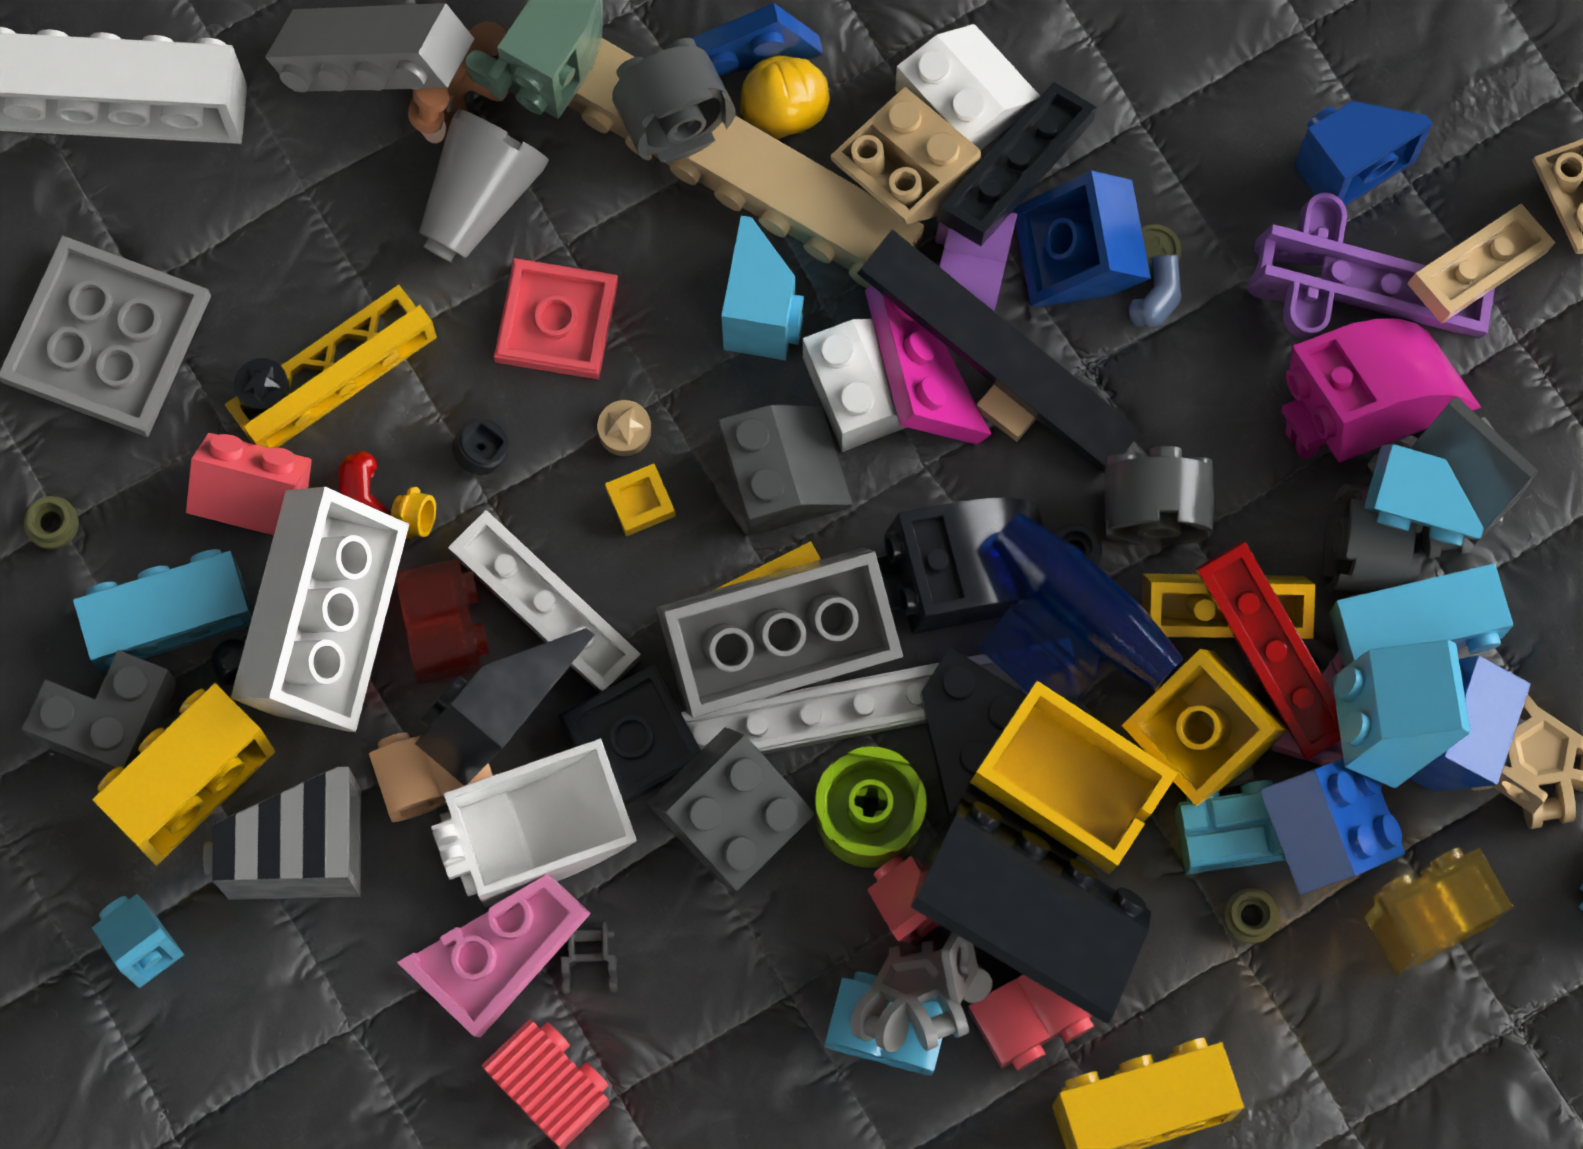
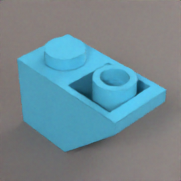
(1421, 491)

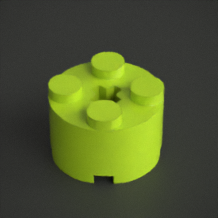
(845, 788)

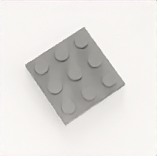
(104, 336)

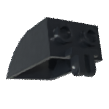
(945, 565)

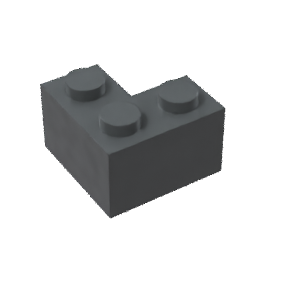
(111, 726)

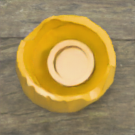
(784, 96)

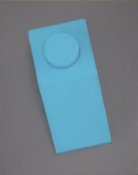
(136, 939)

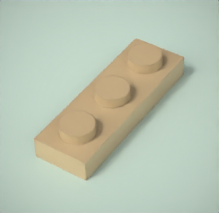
(1481, 263)

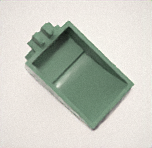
(543, 54)

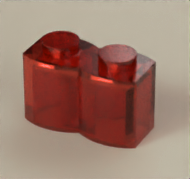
(439, 620)

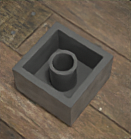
(731, 808)

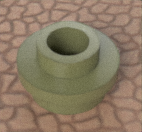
(40, 512)
(1263, 904)

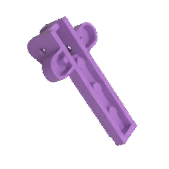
(1346, 276)

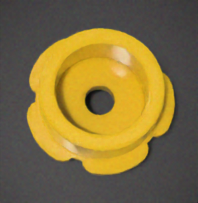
(416, 510)

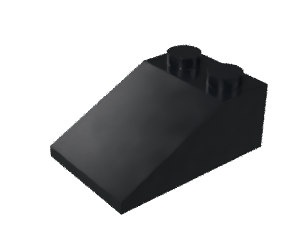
(482, 715)

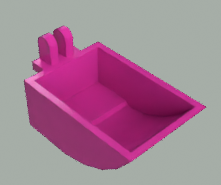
(1367, 387)

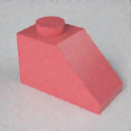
(893, 898)

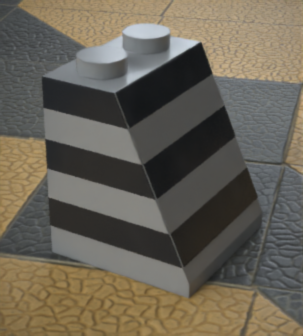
(292, 843)

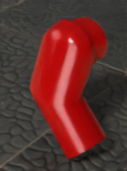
(355, 479)

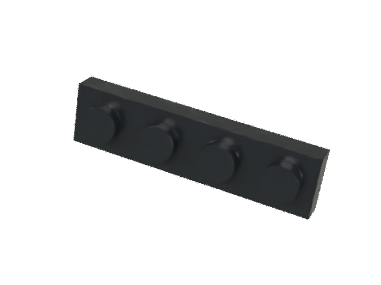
(1016, 164)

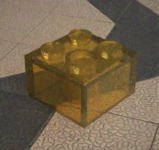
(1438, 910)

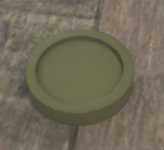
(1159, 242)

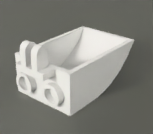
(533, 823)

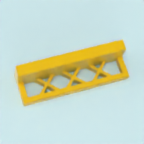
(346, 376)

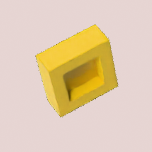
(640, 500)

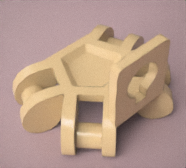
(1538, 756)

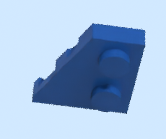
(756, 37)

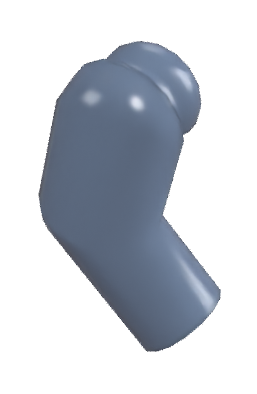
(1162, 298)

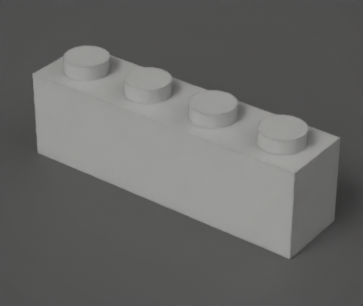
(370, 48)

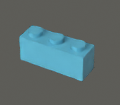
(1455, 606)
(164, 608)

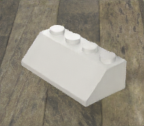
(320, 609)

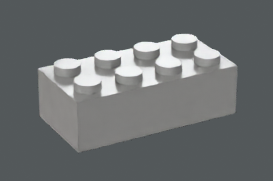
(779, 632)

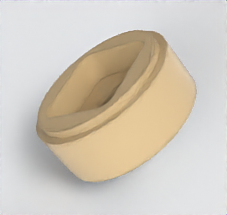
(624, 428)

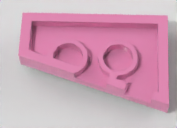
(494, 957)

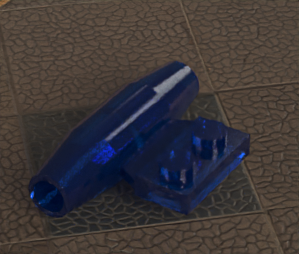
(1071, 619)

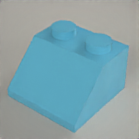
(760, 298)
(1400, 709)

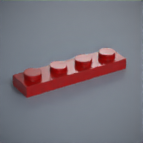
(1273, 648)

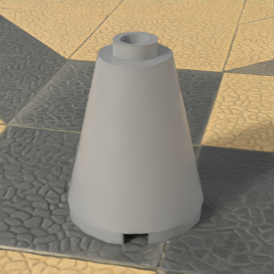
(475, 184)

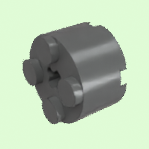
(672, 101)
(1159, 497)
(1364, 553)

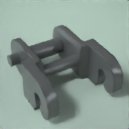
(590, 935)

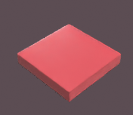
(556, 318)

